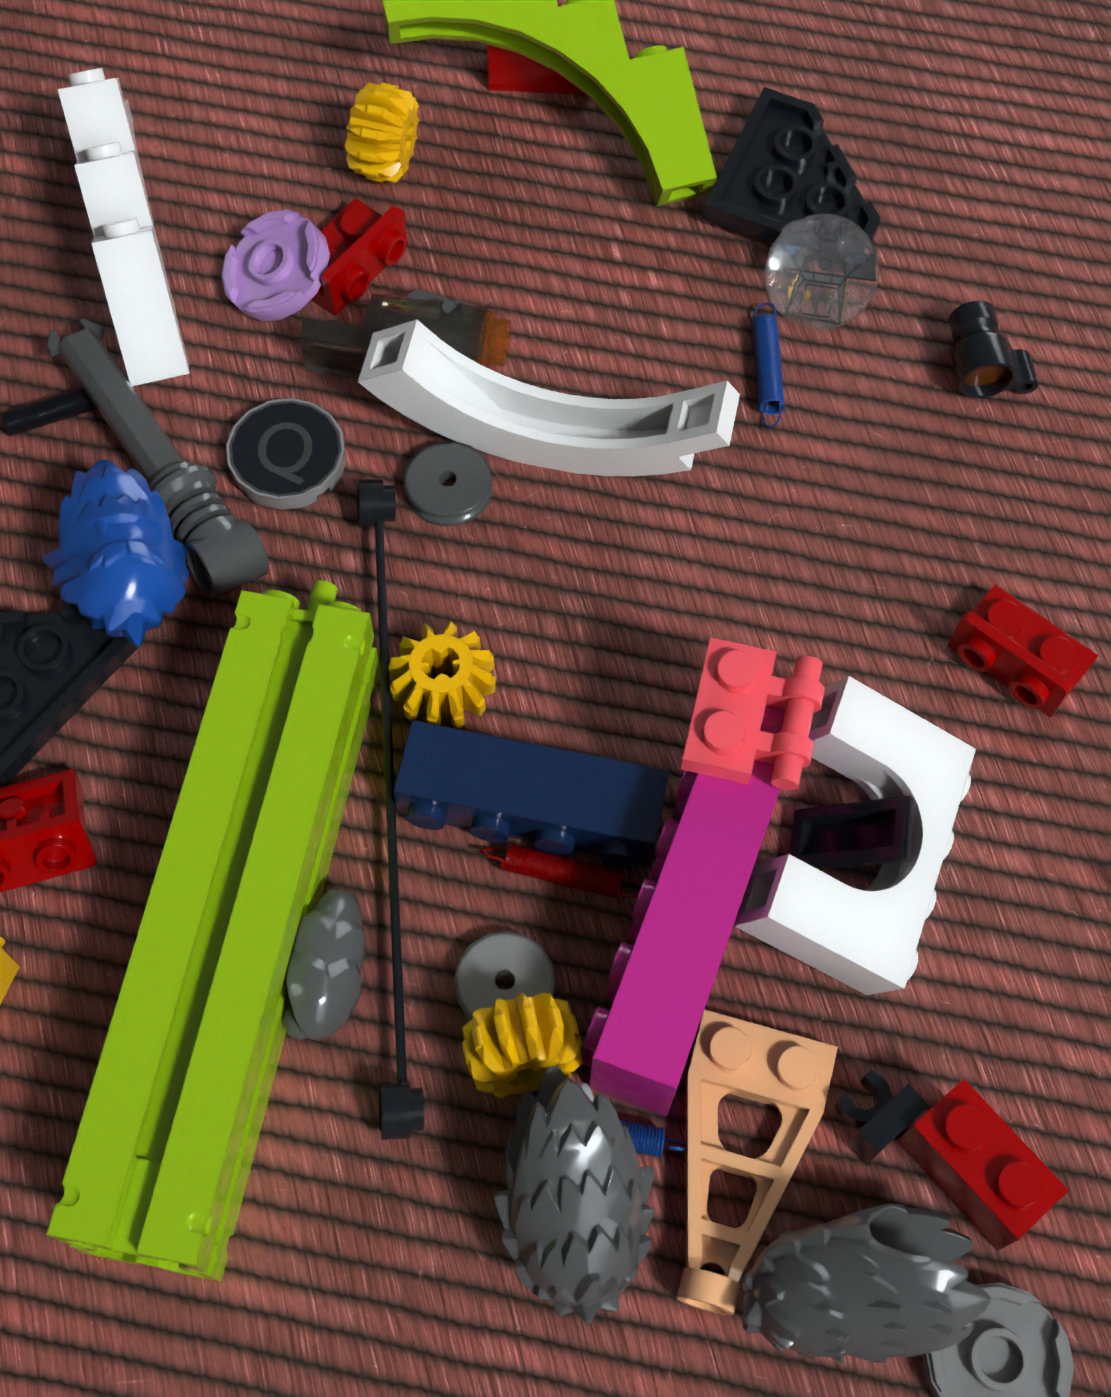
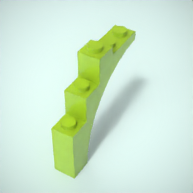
(584, 42)

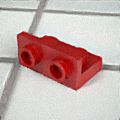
(359, 249)
(1021, 651)
(43, 830)

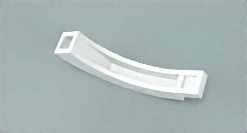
(540, 426)

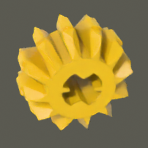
(382, 132)
(440, 657)
(518, 1041)

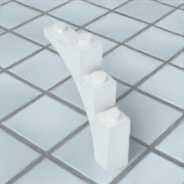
(123, 228)

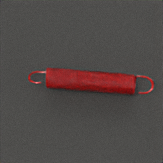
(561, 870)

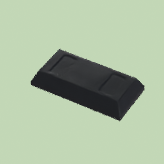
(854, 833)

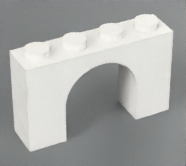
(873, 933)

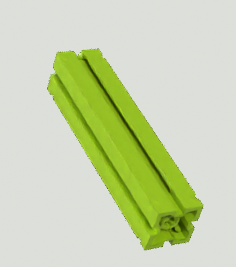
(206, 982)

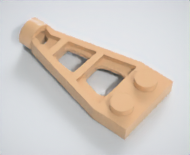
(761, 1067)

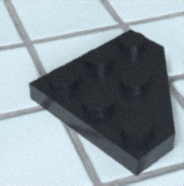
(784, 173)
(46, 676)

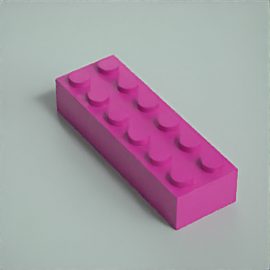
(679, 934)

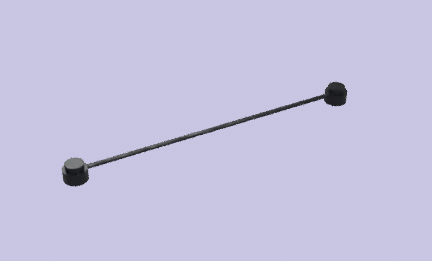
(399, 1106)

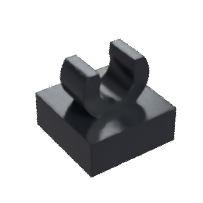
(884, 1120)

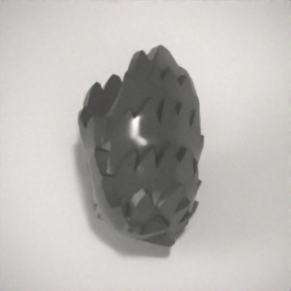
(574, 1198)
(864, 1287)

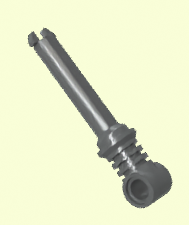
(219, 548)

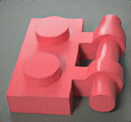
(730, 713)

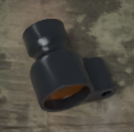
(984, 358)

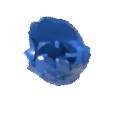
(117, 553)

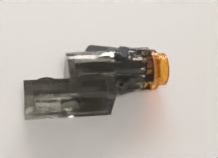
(470, 329)

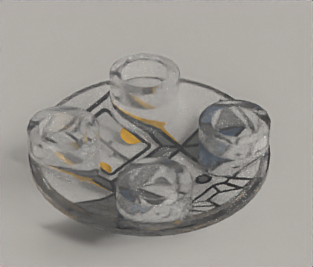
(821, 271)

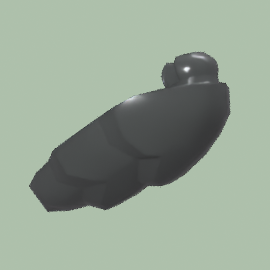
(325, 967)

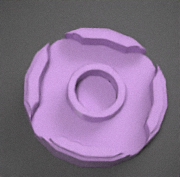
(275, 265)

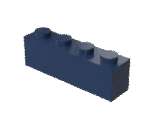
(530, 794)

